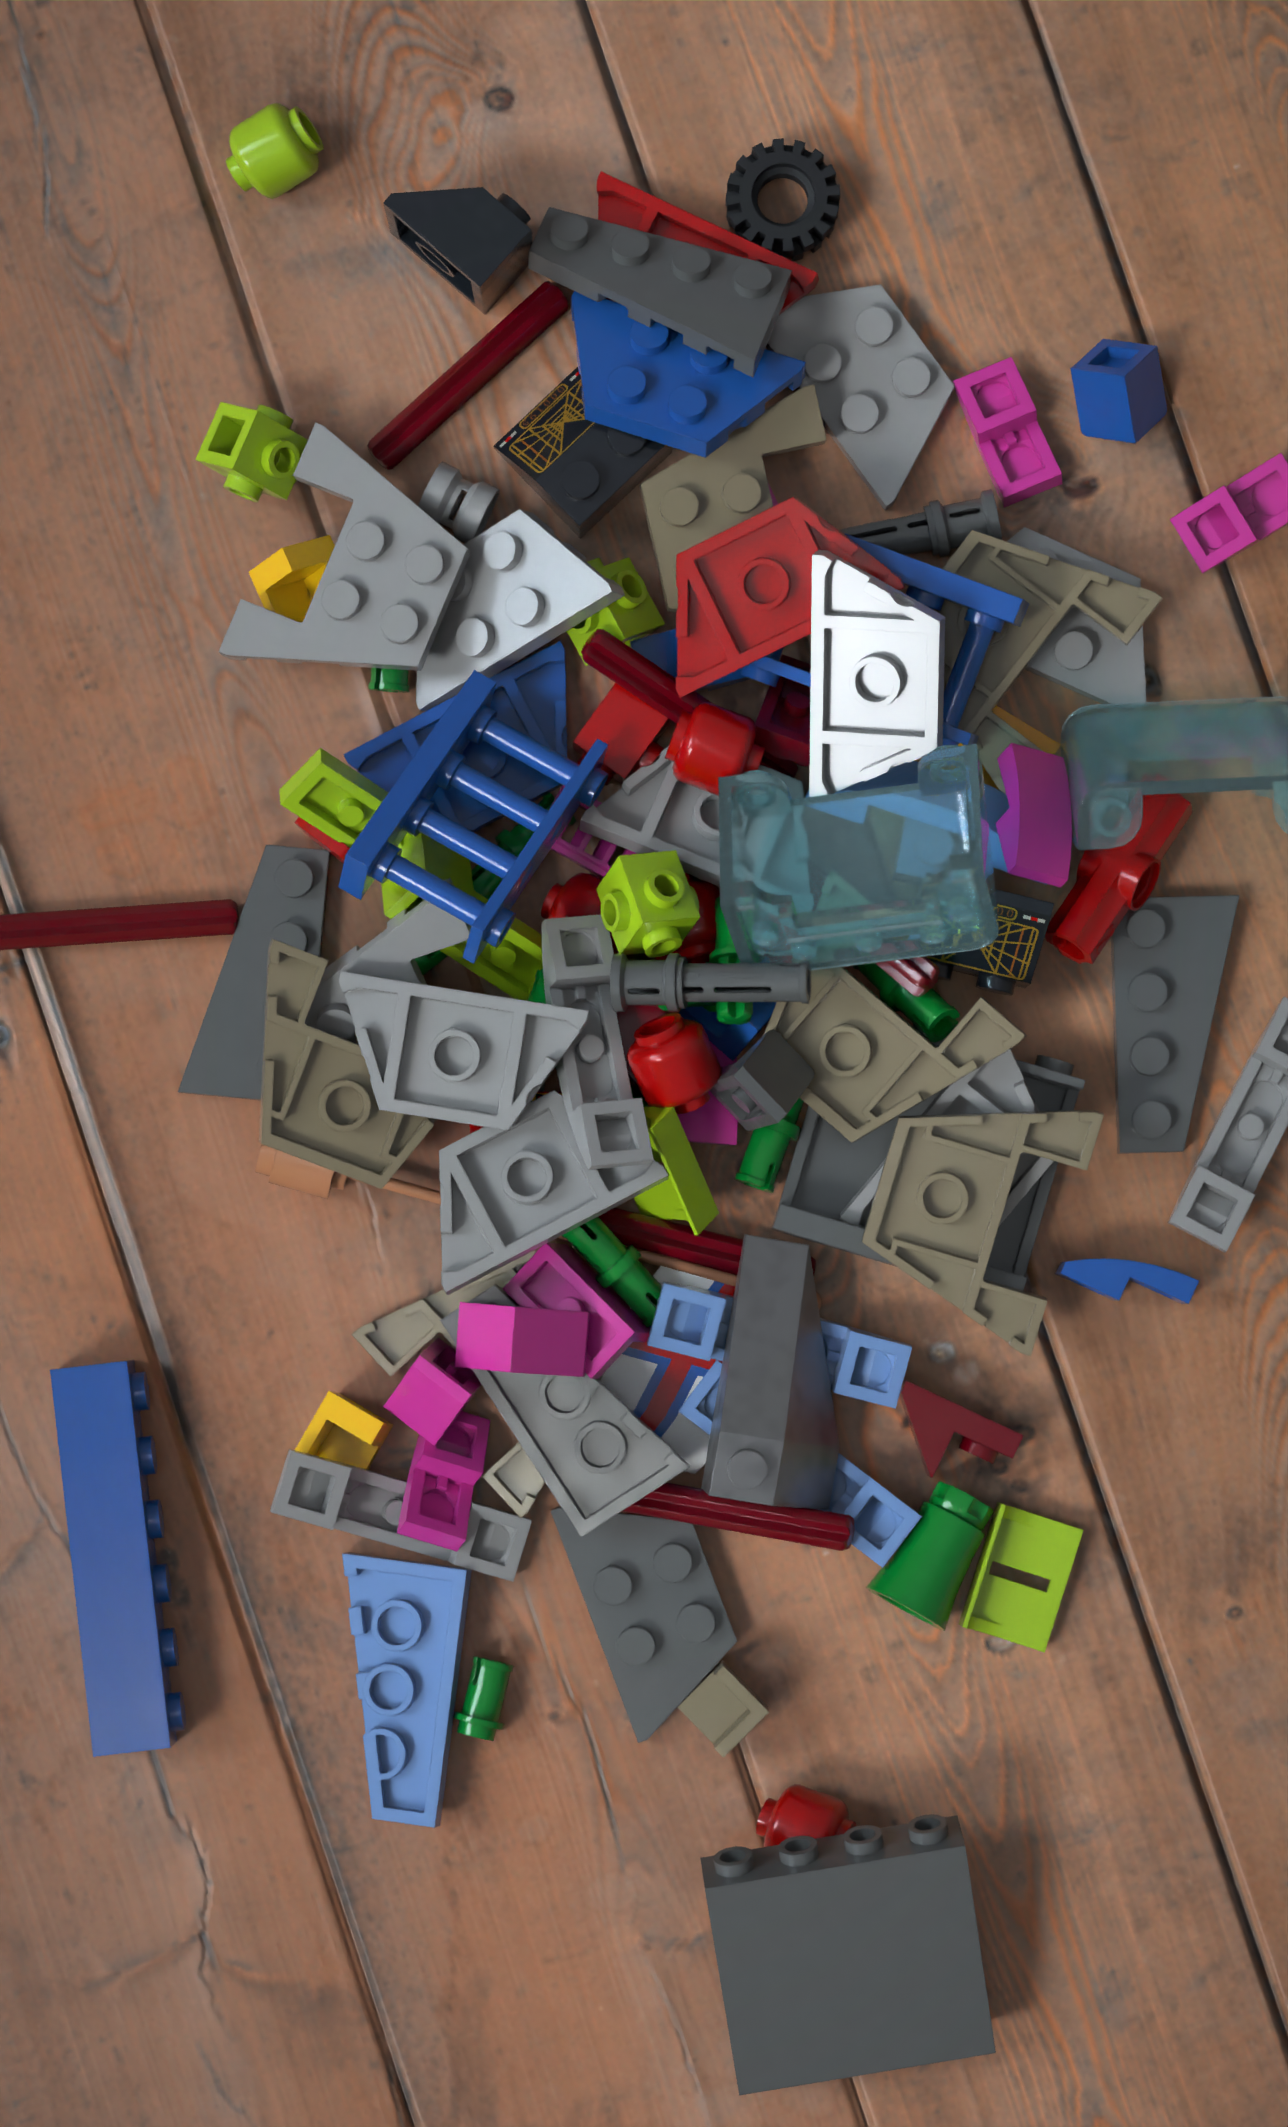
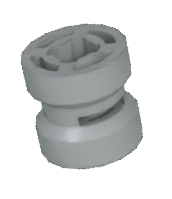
(445, 495)

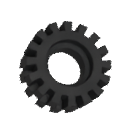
(790, 163)

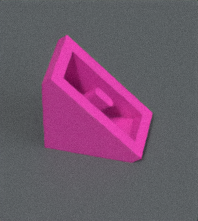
(522, 1339)
(433, 1392)

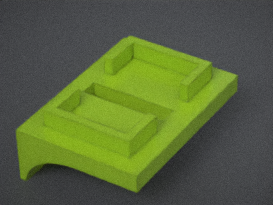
(686, 1191)
(1011, 1608)

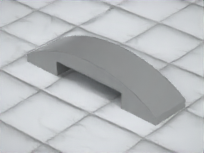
(593, 1071)
(1239, 1142)
(370, 1507)

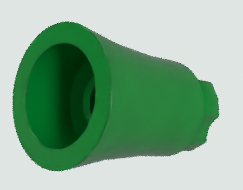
(934, 1556)

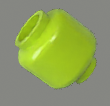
(274, 150)

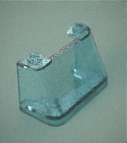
(1169, 748)
(859, 869)

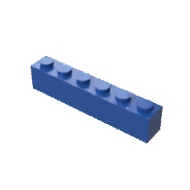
(115, 1557)

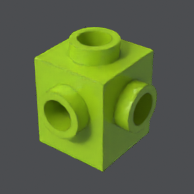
(253, 451)
(626, 618)
(648, 903)

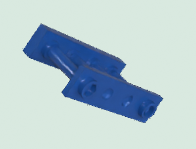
(930, 586)
(442, 765)

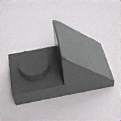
(763, 1082)

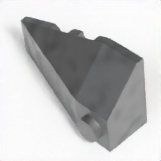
(774, 1400)

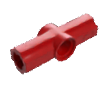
(1116, 881)

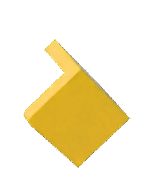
(291, 576)
(344, 1432)

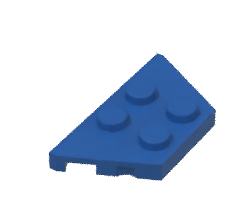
(663, 389)
(525, 697)

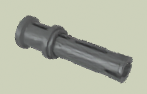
(935, 529)
(677, 982)

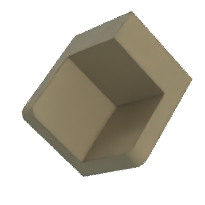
(723, 1708)

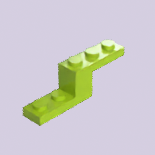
(343, 802)

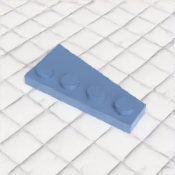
(408, 1658)

